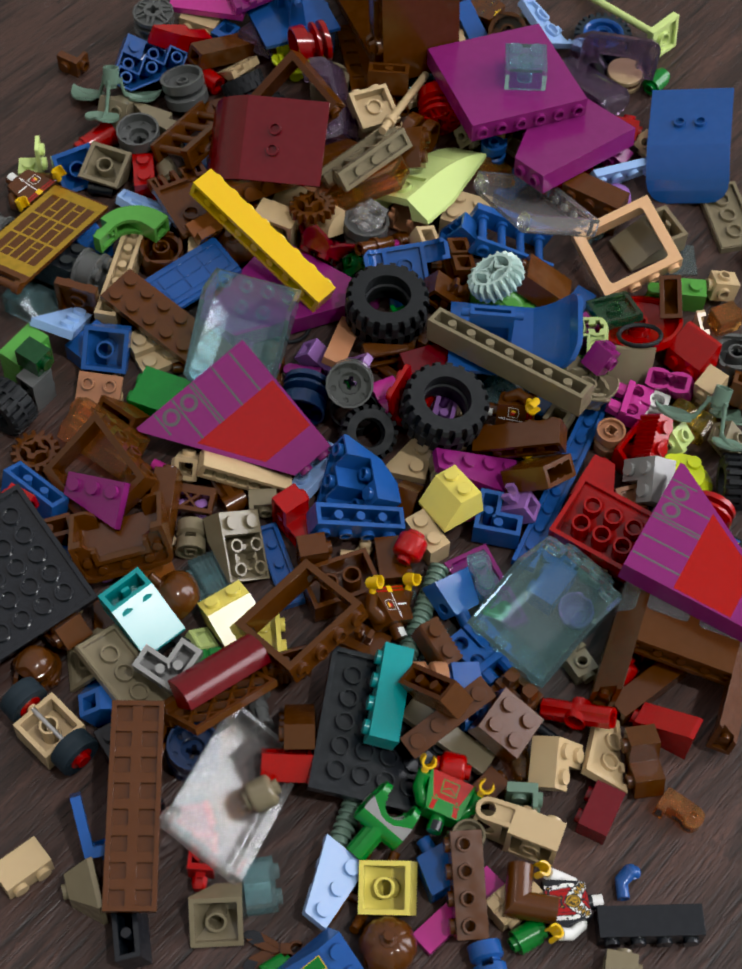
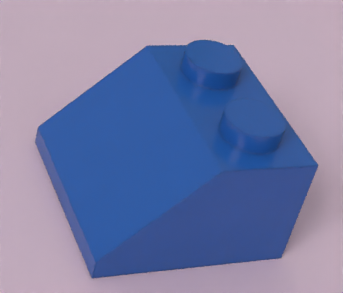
(106, 348)

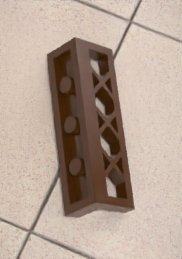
(192, 493)

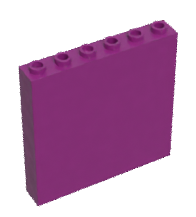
(473, 84)

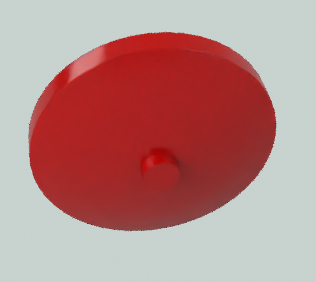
(651, 315)

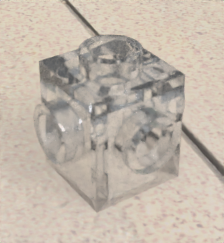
(369, 215)

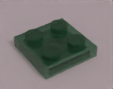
(616, 309)

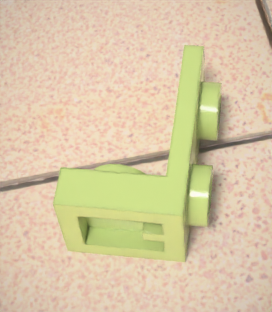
(36, 163)

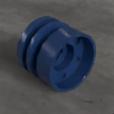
(308, 391)
(181, 746)

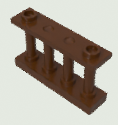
(197, 147)

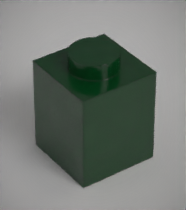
(34, 356)

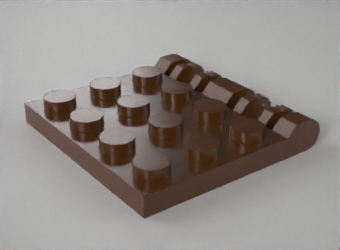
(175, 196)

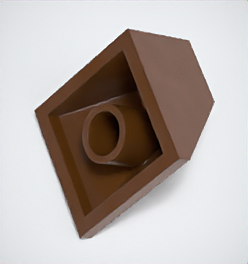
(124, 411)

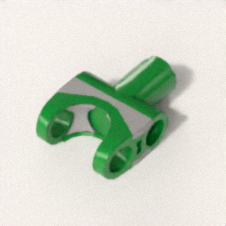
(379, 825)

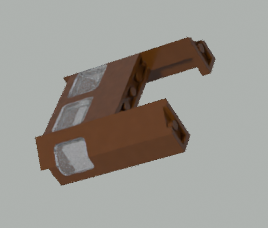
(675, 638)

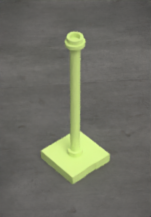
(663, 32)

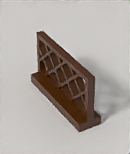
(186, 718)

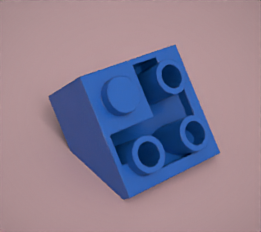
(95, 705)

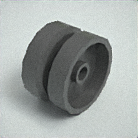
(184, 87)
(353, 234)

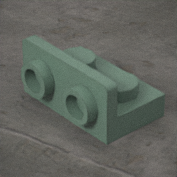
(523, 794)

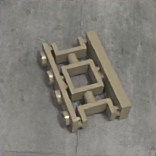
(365, 159)

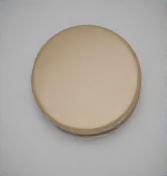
(625, 73)

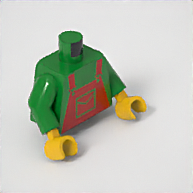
(444, 797)

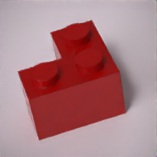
(290, 511)

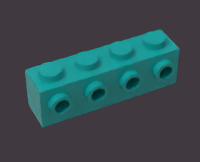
(388, 697)

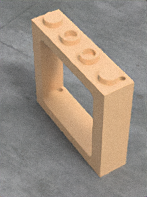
(649, 274)

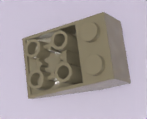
(639, 243)
(238, 544)

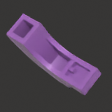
(312, 353)

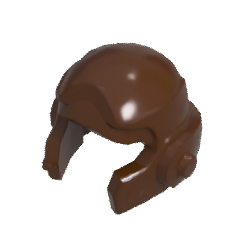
(39, 664)

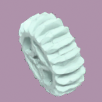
(496, 277)

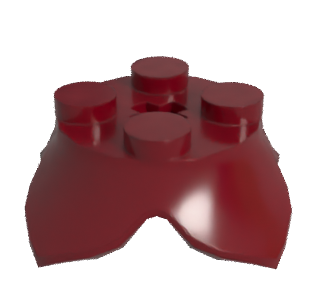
(319, 245)

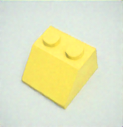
(451, 499)
(224, 609)
(387, 887)

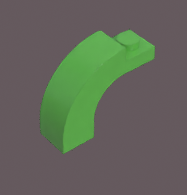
(130, 220)

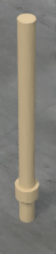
(391, 119)

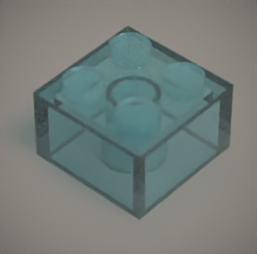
(525, 66)

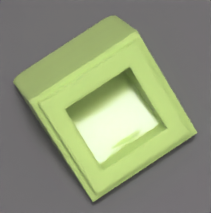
(202, 638)

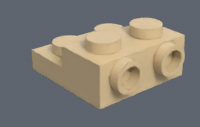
(370, 106)
(148, 353)

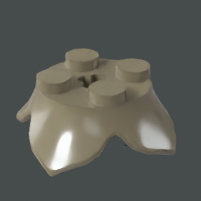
(603, 388)

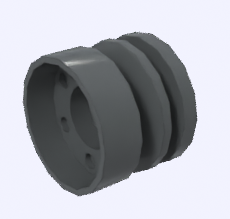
(150, 13)
(137, 132)
(338, 389)

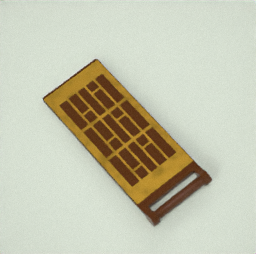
(44, 233)

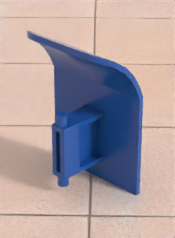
(276, 16)
(689, 145)
(546, 331)

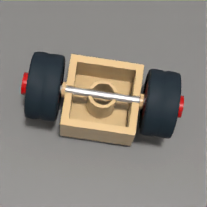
(48, 727)

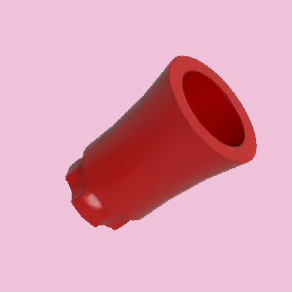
(102, 133)

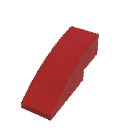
(176, 35)

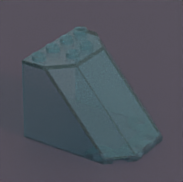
(240, 309)
(545, 608)

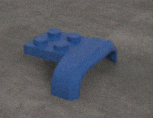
(412, 255)

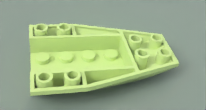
(438, 185)

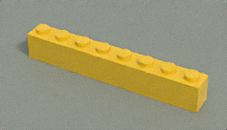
(261, 239)

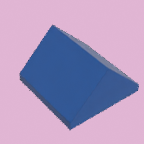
(72, 161)

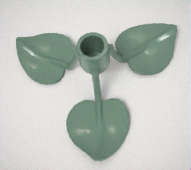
(111, 80)
(719, 403)

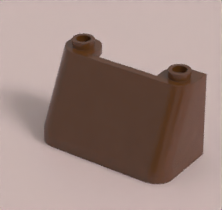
(111, 553)

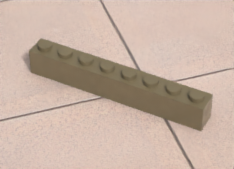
(509, 361)

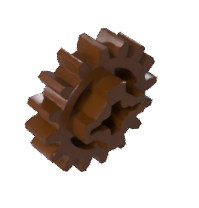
(312, 207)
(34, 451)

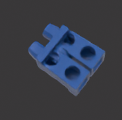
(479, 649)

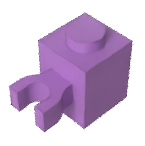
(520, 503)

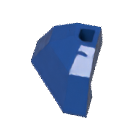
(145, 63)
(357, 477)

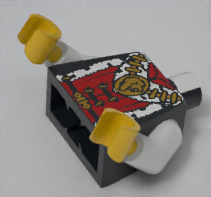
(574, 902)

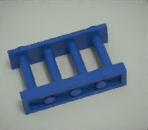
(490, 219)

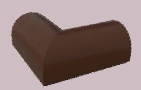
(521, 901)

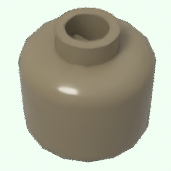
(261, 793)

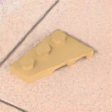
(603, 757)

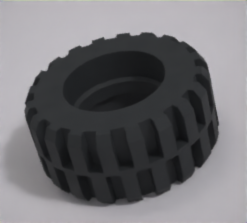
(393, 283)
(450, 383)

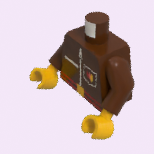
(30, 186)
(515, 407)
(389, 605)

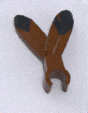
(269, 946)

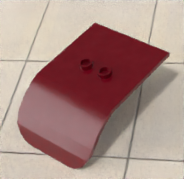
(269, 139)

